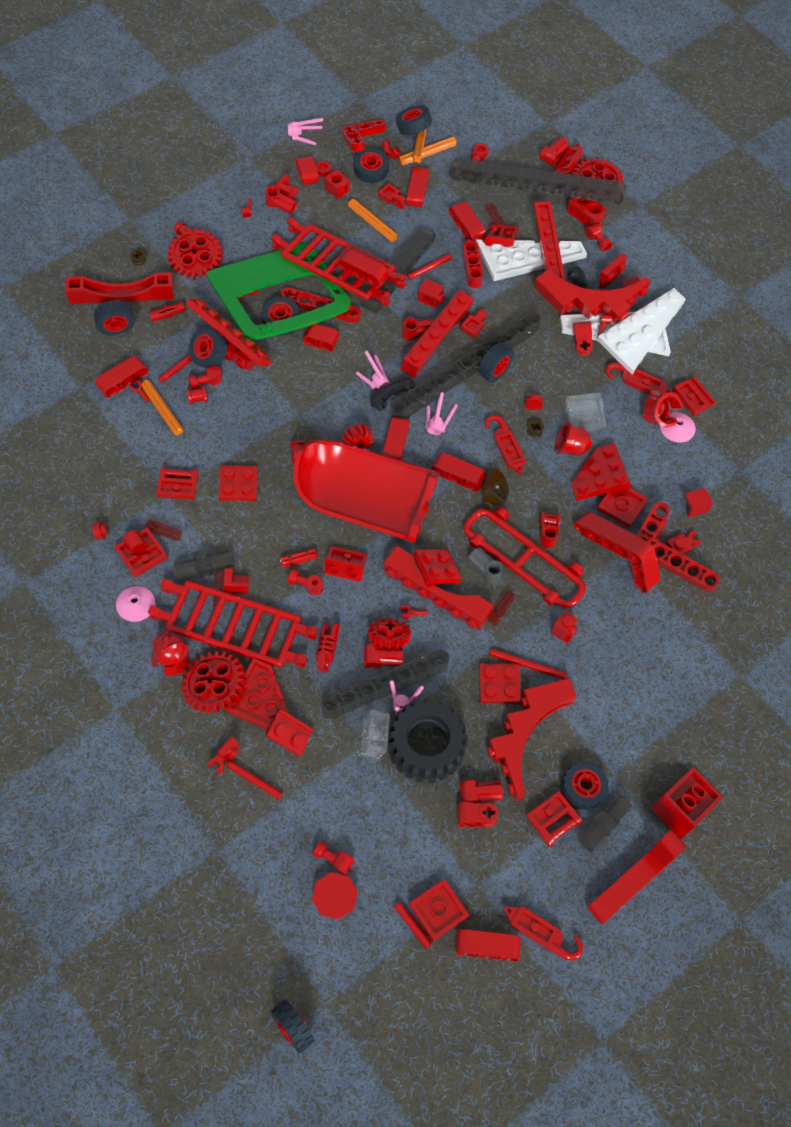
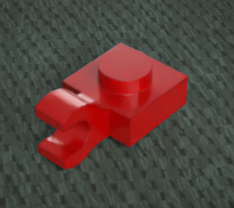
(392, 194)
(474, 325)
(227, 751)

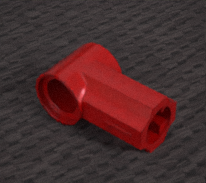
(552, 153)
(276, 199)
(414, 328)
(377, 657)
(480, 792)

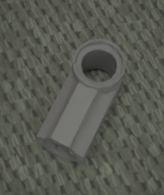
(485, 565)

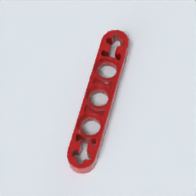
(315, 299)

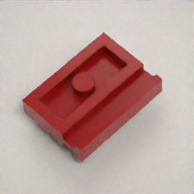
(612, 271)
(694, 396)
(289, 732)

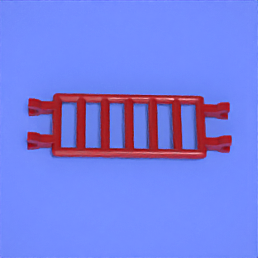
(303, 231)
(182, 592)

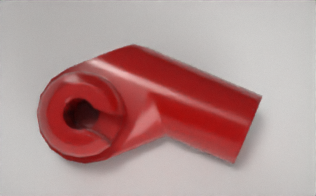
(392, 153)

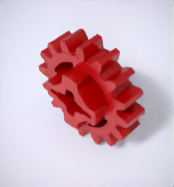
(389, 633)

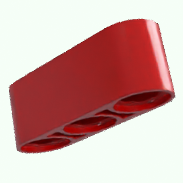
(417, 187)
(467, 221)
(472, 264)
(363, 267)
(121, 376)
(396, 437)
(459, 471)
(488, 944)

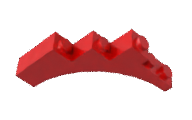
(589, 302)
(509, 748)

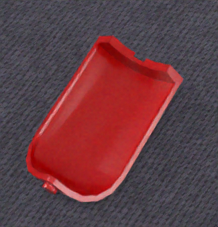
(364, 487)

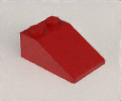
(687, 803)

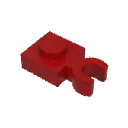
(683, 544)

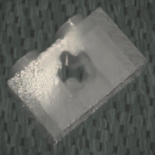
(374, 735)

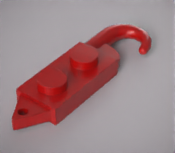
(569, 159)
(639, 379)
(507, 444)
(541, 932)

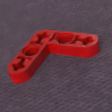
(354, 133)

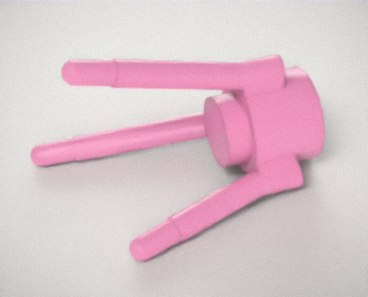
(295, 129)
(379, 378)
(436, 425)
(402, 700)

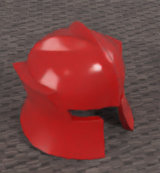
(657, 408)
(573, 440)
(171, 652)

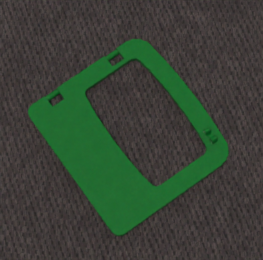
(266, 270)

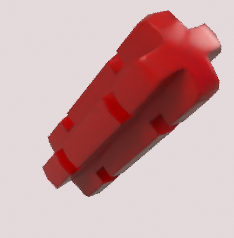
(299, 557)

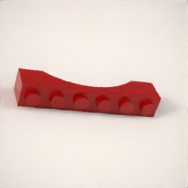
(85, 290)
(430, 340)
(471, 609)

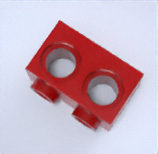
(586, 211)

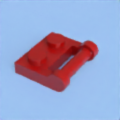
(506, 237)
(177, 487)
(550, 812)

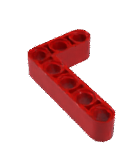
(625, 544)
(670, 554)
(637, 877)

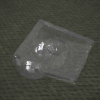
(586, 411)

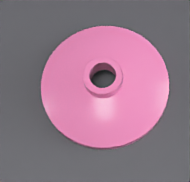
(681, 432)
(135, 611)

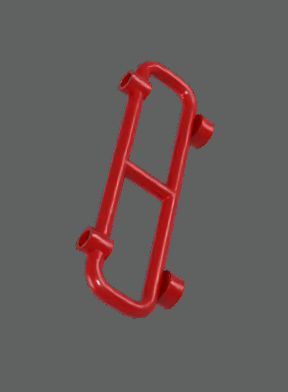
(499, 517)

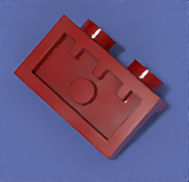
(345, 563)

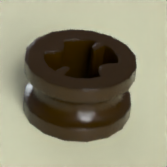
(138, 252)
(538, 432)

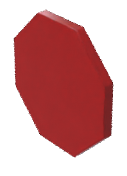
(334, 895)

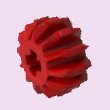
(358, 436)

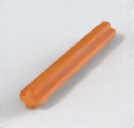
(419, 146)
(429, 150)
(373, 220)
(161, 407)

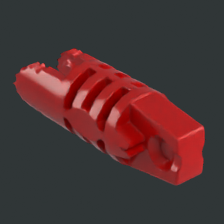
(327, 647)

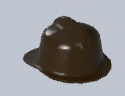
(495, 488)

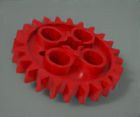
(598, 169)
(192, 240)
(213, 682)

